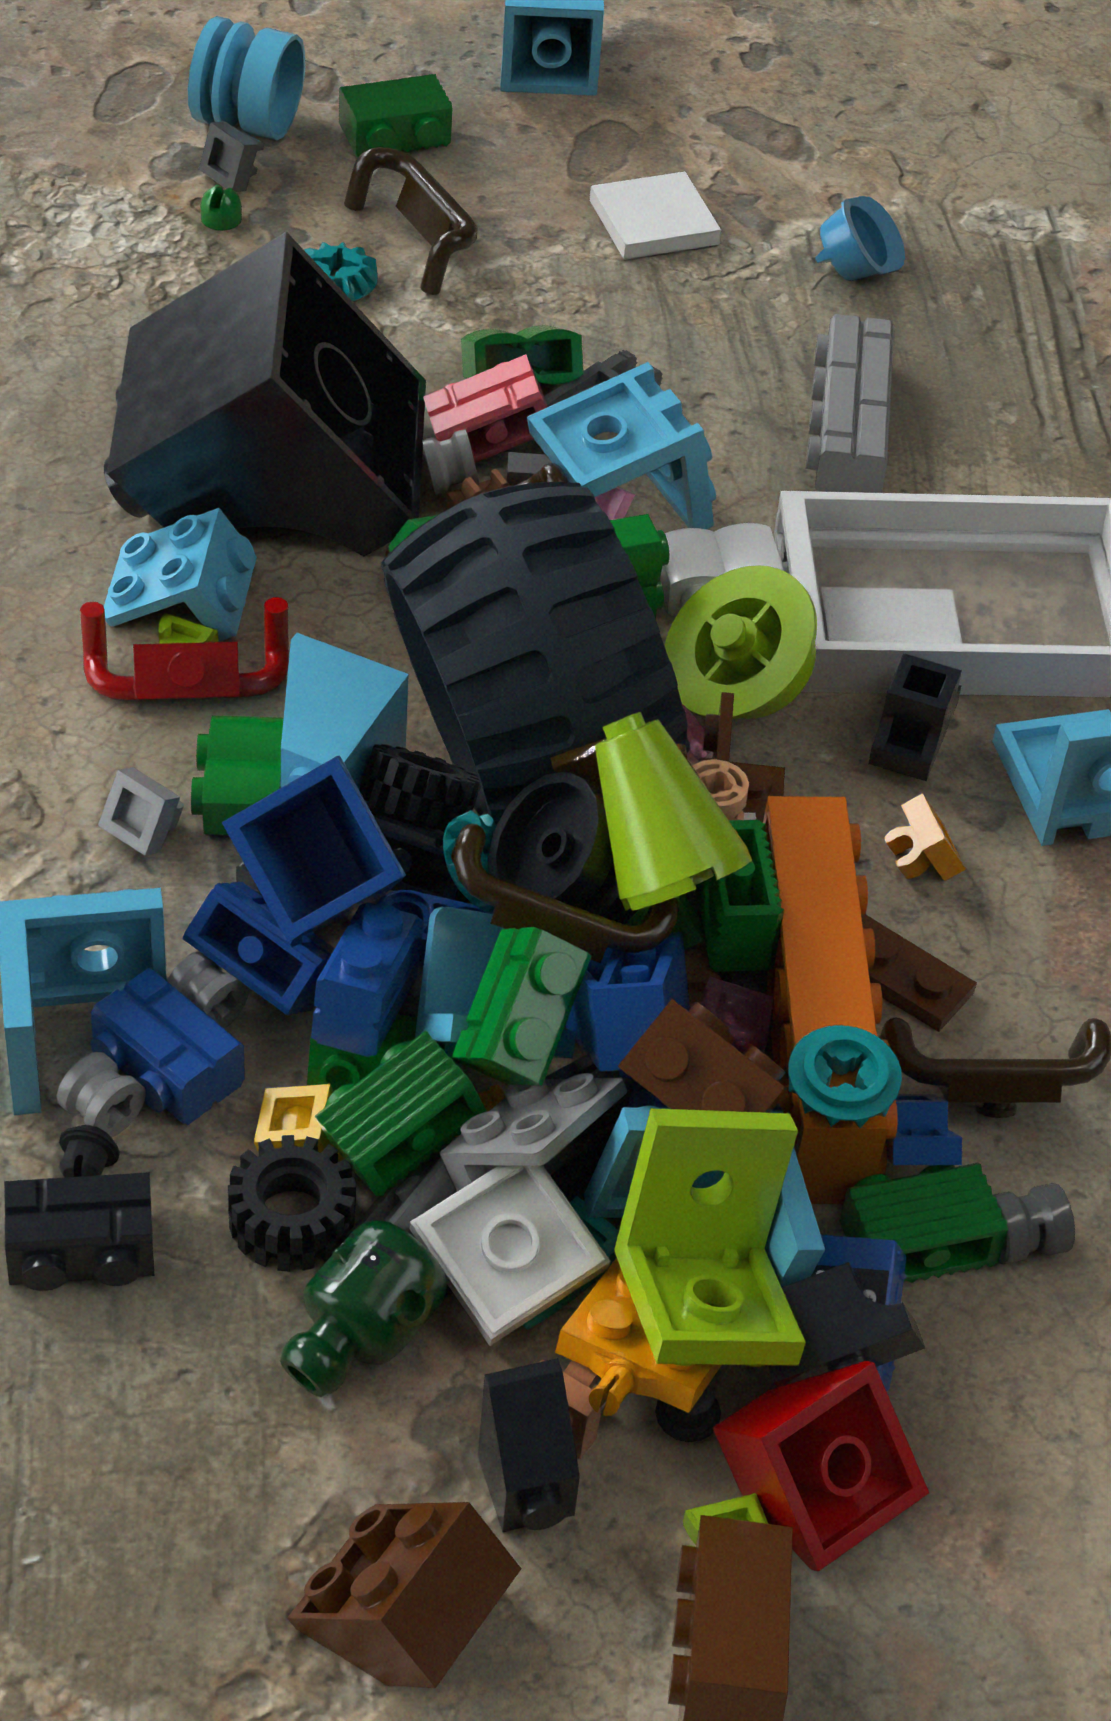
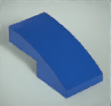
(923, 1133)

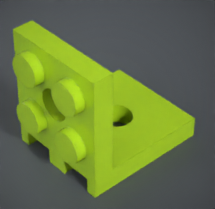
(709, 1242)

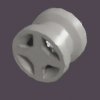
(450, 461)
(210, 988)
(101, 1094)

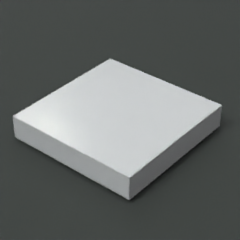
(655, 215)
(509, 1247)

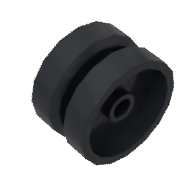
(559, 845)

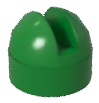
(221, 208)

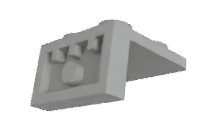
(530, 1126)

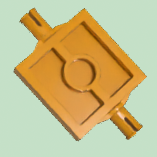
(613, 1344)

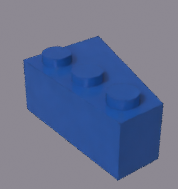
(625, 997)

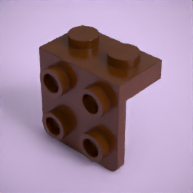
(692, 1065)

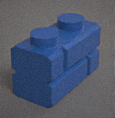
(247, 942)
(367, 979)
(167, 1046)

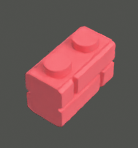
(489, 407)

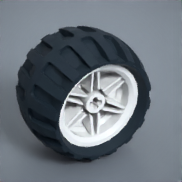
(527, 633)

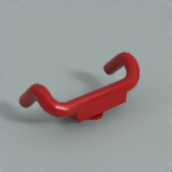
(185, 668)

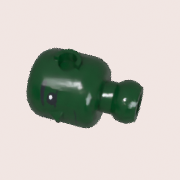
(364, 1305)

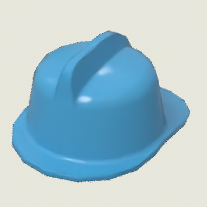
(861, 240)

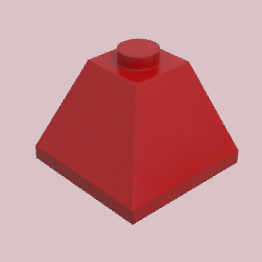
(824, 1460)

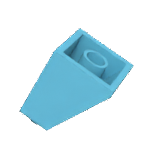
(552, 46)
(338, 708)

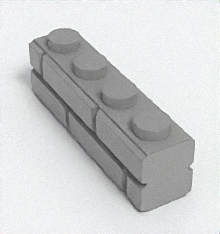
(853, 405)

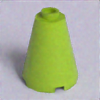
(660, 816)

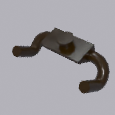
(423, 204)
(524, 908)
(1001, 1083)

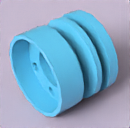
(246, 77)

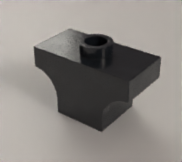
(915, 716)
(844, 1326)

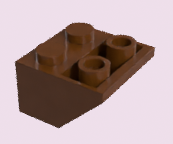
(407, 1590)

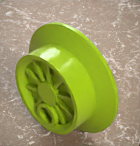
(744, 637)

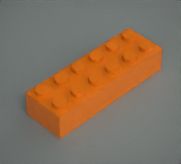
(823, 978)

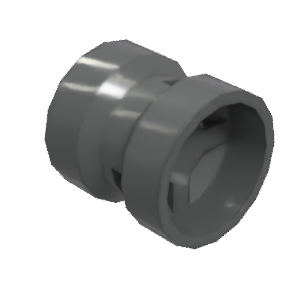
(1036, 1222)

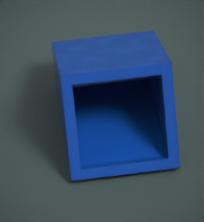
(314, 850)

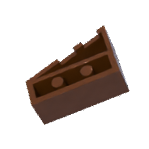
(733, 1623)

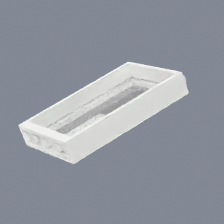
(960, 580)

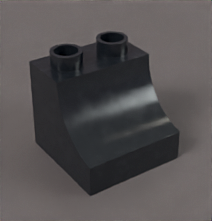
(271, 406)

